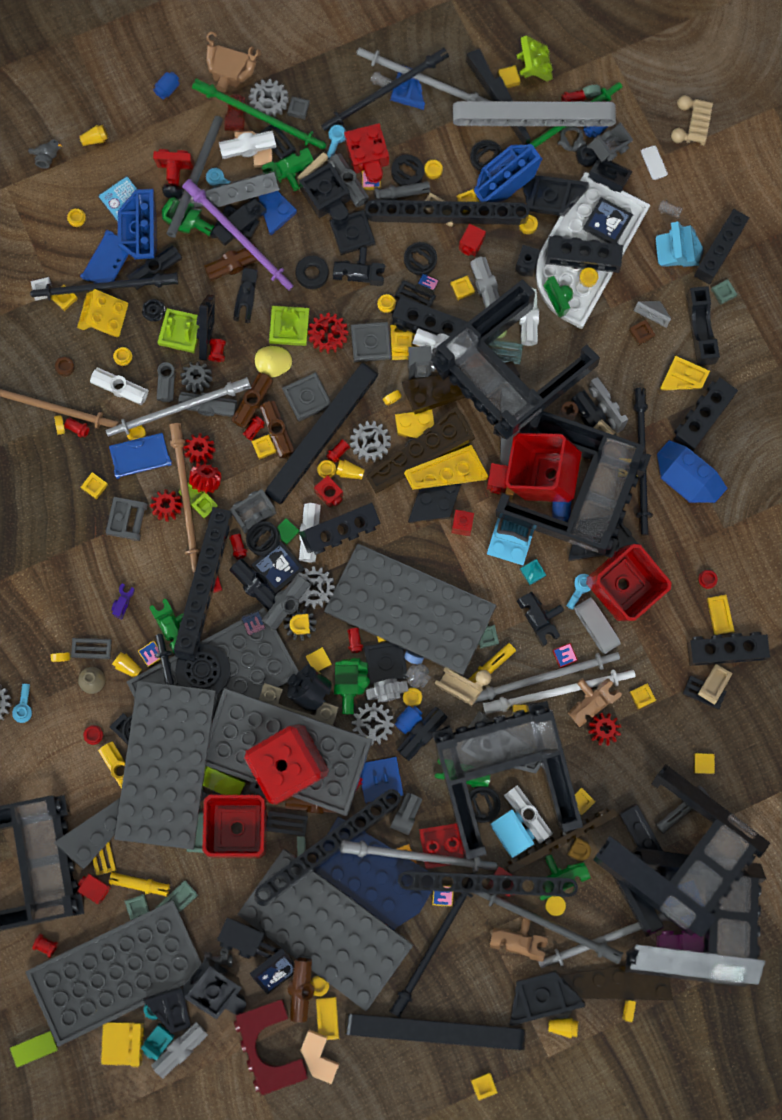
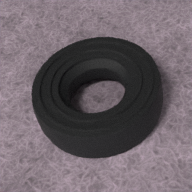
(316, 282)

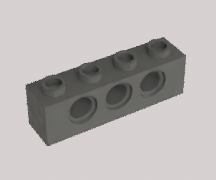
(243, 189)

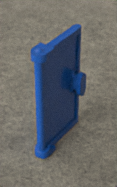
(104, 262)
(145, 455)

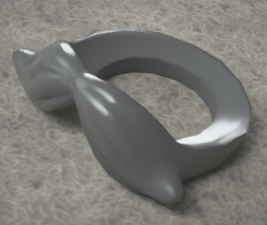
(564, 141)

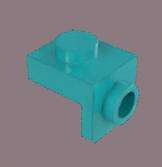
(157, 1042)

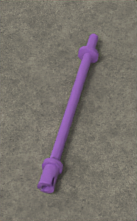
(200, 197)

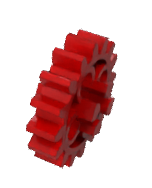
(337, 329)

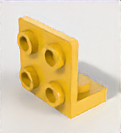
(102, 313)
(122, 1044)

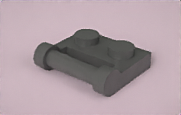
(120, 516)

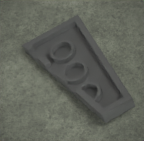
(91, 836)

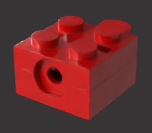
(368, 151)

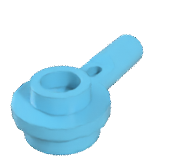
(336, 135)
(216, 177)
(580, 588)
(23, 712)

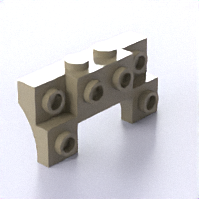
(326, 713)

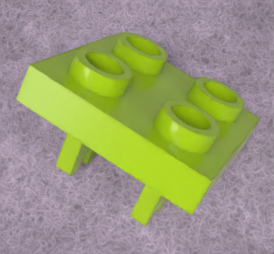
(536, 59)
(289, 325)
(179, 331)

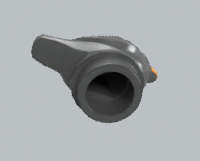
(45, 153)

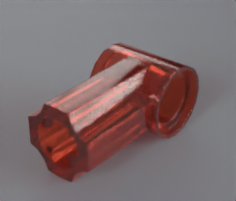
(234, 118)

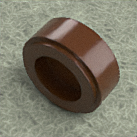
(64, 366)

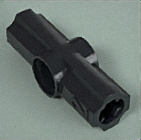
(165, 260)
(589, 411)
(254, 583)
(422, 733)

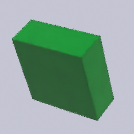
(287, 531)

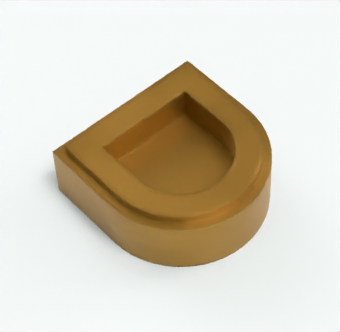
(580, 850)

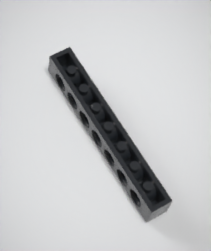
(203, 584)

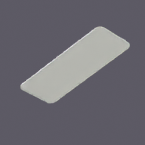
(654, 162)

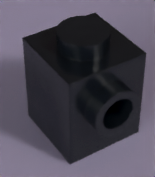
(527, 260)

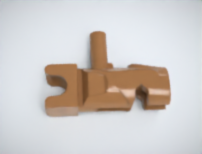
(593, 701)
(519, 942)

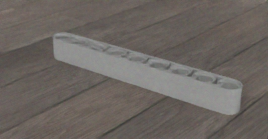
(533, 113)

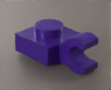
(120, 606)

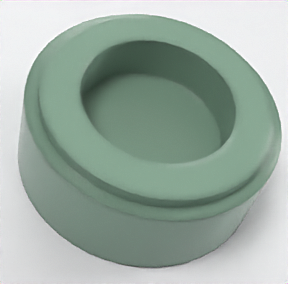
(592, 91)

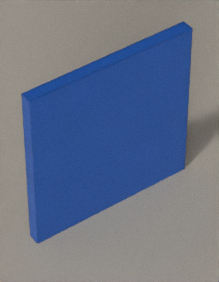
(379, 777)

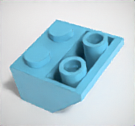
(512, 833)

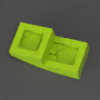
(200, 501)
(222, 782)
(33, 1049)

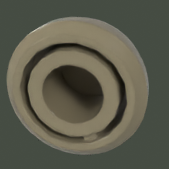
(91, 680)

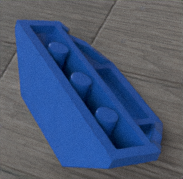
(507, 173)
(138, 225)
(689, 474)

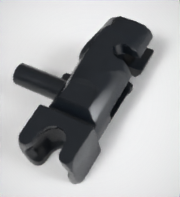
(360, 270)
(246, 294)
(539, 618)

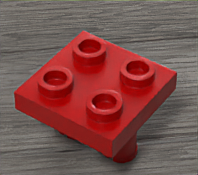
(173, 163)
(441, 841)

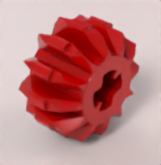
(205, 445)
(205, 478)
(173, 502)
(601, 734)

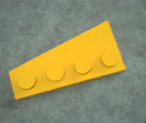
(450, 469)

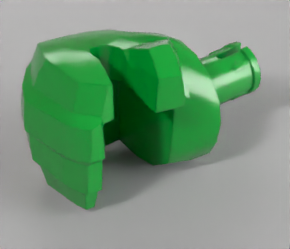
(190, 220)
(350, 681)

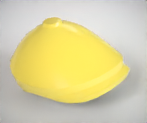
(273, 361)

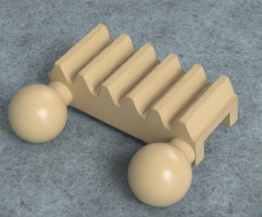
(698, 123)
(462, 687)

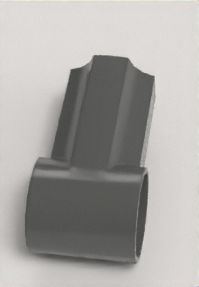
(165, 387)
(405, 817)

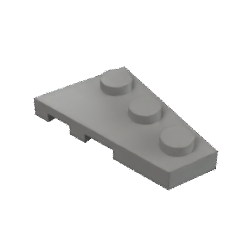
(610, 408)

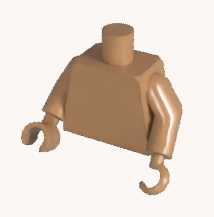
(228, 65)

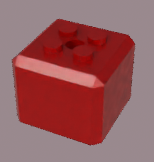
(534, 458)
(644, 583)
(303, 761)
(220, 815)

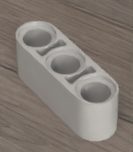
(597, 625)

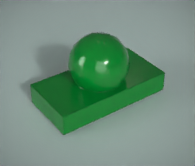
(558, 295)

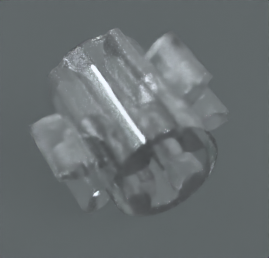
(418, 675)

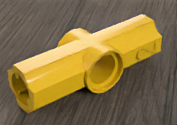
(113, 760)

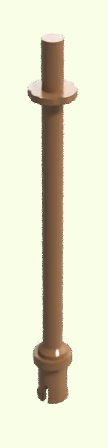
(98, 420)
(178, 443)

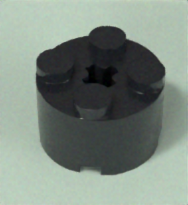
(308, 688)

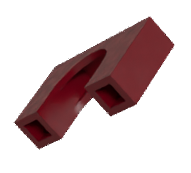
(268, 1077)

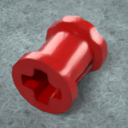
(217, 350)
(45, 945)

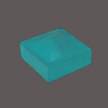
(532, 572)

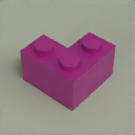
(680, 942)

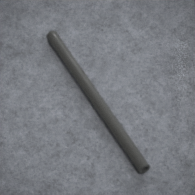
(195, 175)

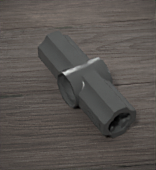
(357, 193)
(217, 406)
(286, 602)

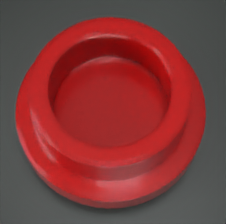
(707, 579)
(93, 735)

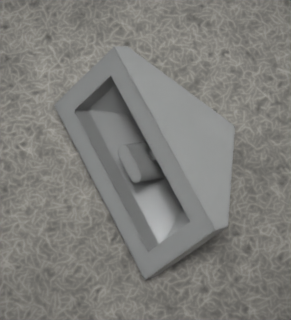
(654, 311)

